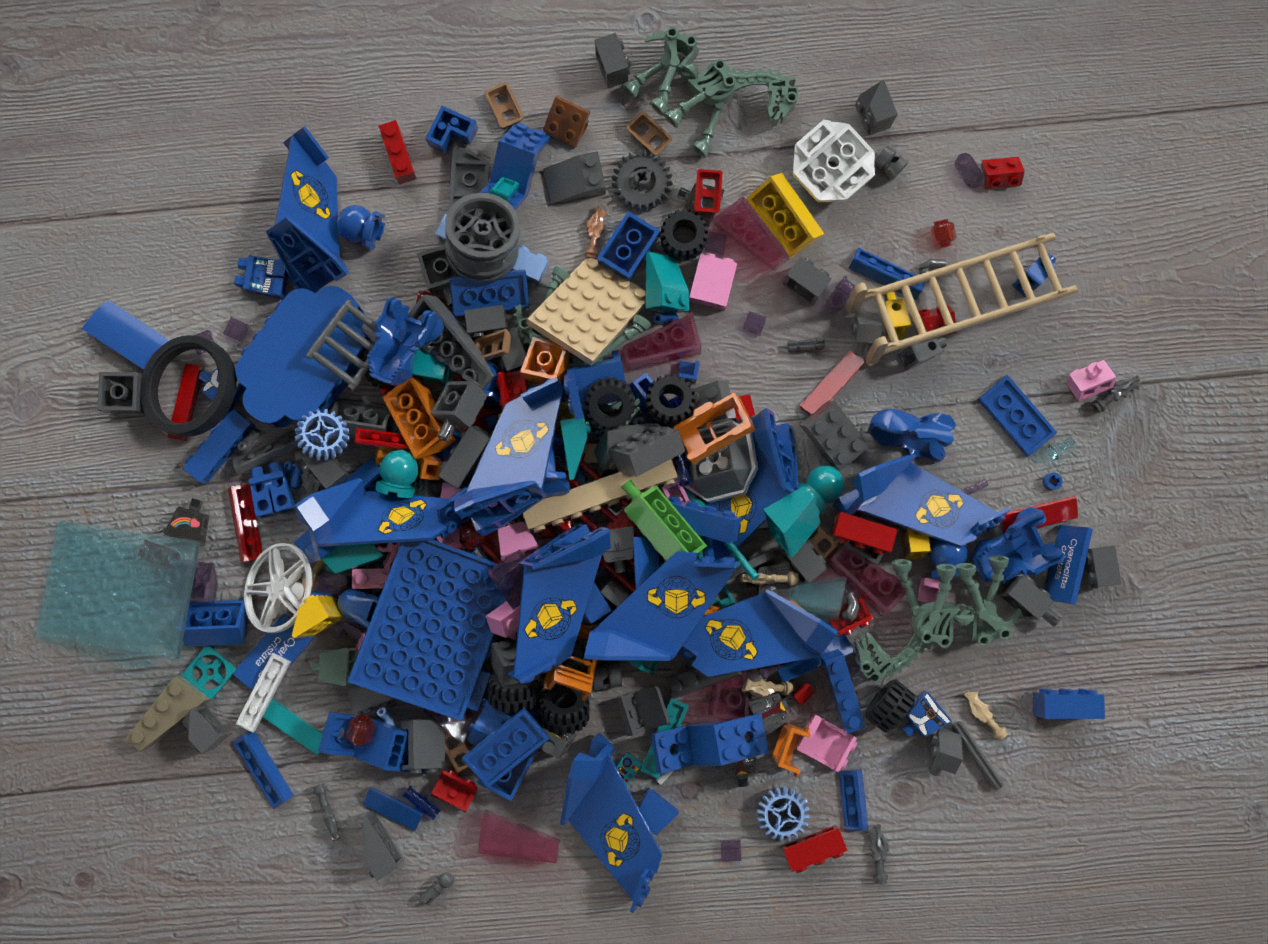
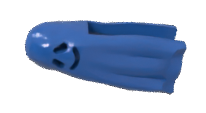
(357, 606)

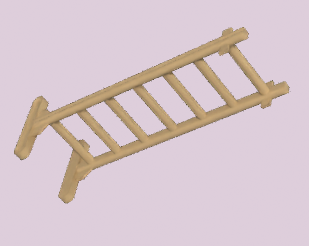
(881, 346)

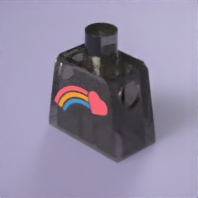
(689, 197)
(189, 523)

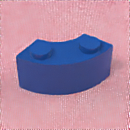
(487, 723)

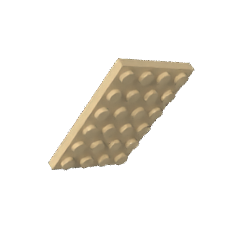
(588, 310)

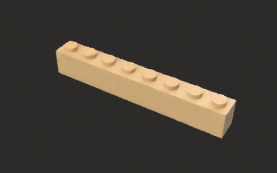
(594, 495)

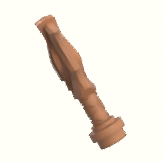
(594, 228)

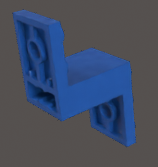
(517, 159)
(581, 377)
(709, 743)
(386, 750)

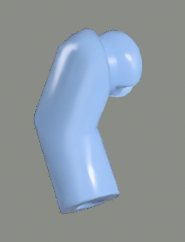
(385, 715)

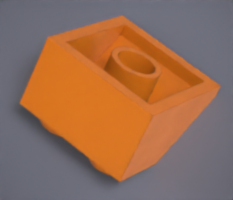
(545, 361)

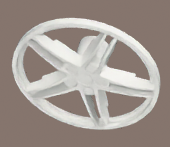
(280, 588)

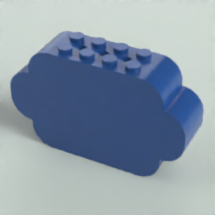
(274, 367)

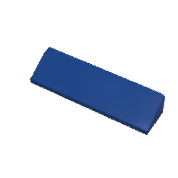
(882, 271)
(797, 668)
(263, 769)

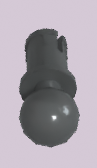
(445, 881)

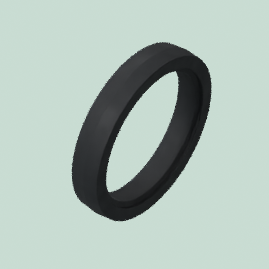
(155, 369)

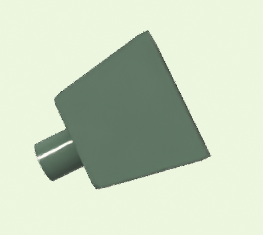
(336, 666)

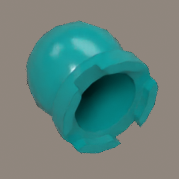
(398, 472)
(826, 485)

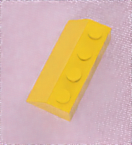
(785, 214)
(316, 615)

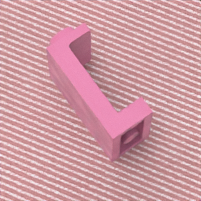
(713, 281)
(827, 743)

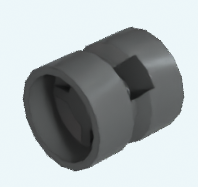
(890, 162)
(607, 675)

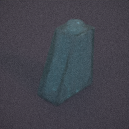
(821, 597)

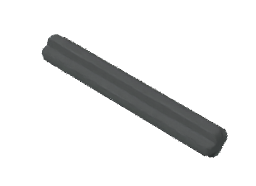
(978, 756)

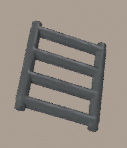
(324, 338)

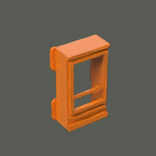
(703, 415)
(571, 677)
(786, 745)

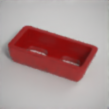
(715, 175)

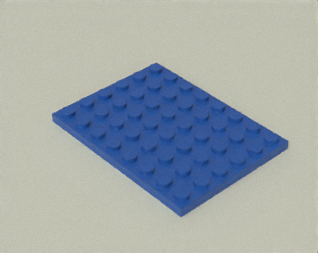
(429, 628)

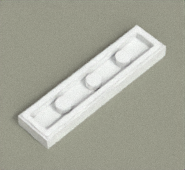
(263, 692)

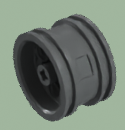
(484, 224)

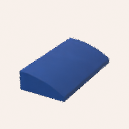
(124, 333)

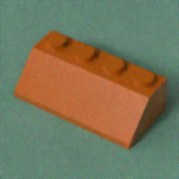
(411, 409)

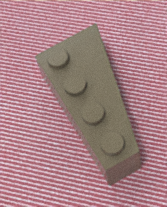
(166, 712)

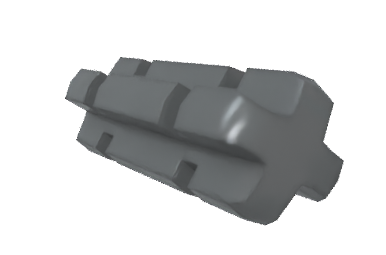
(806, 345)

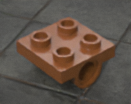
(566, 121)

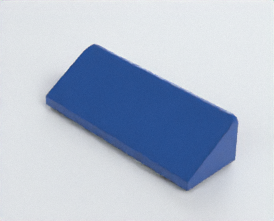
(853, 800)
(393, 808)

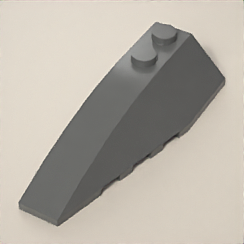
(454, 344)

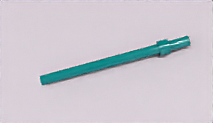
(730, 546)

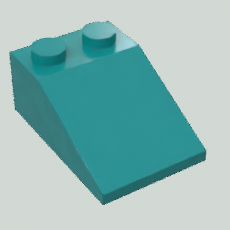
(665, 285)
(575, 437)

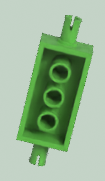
(661, 522)

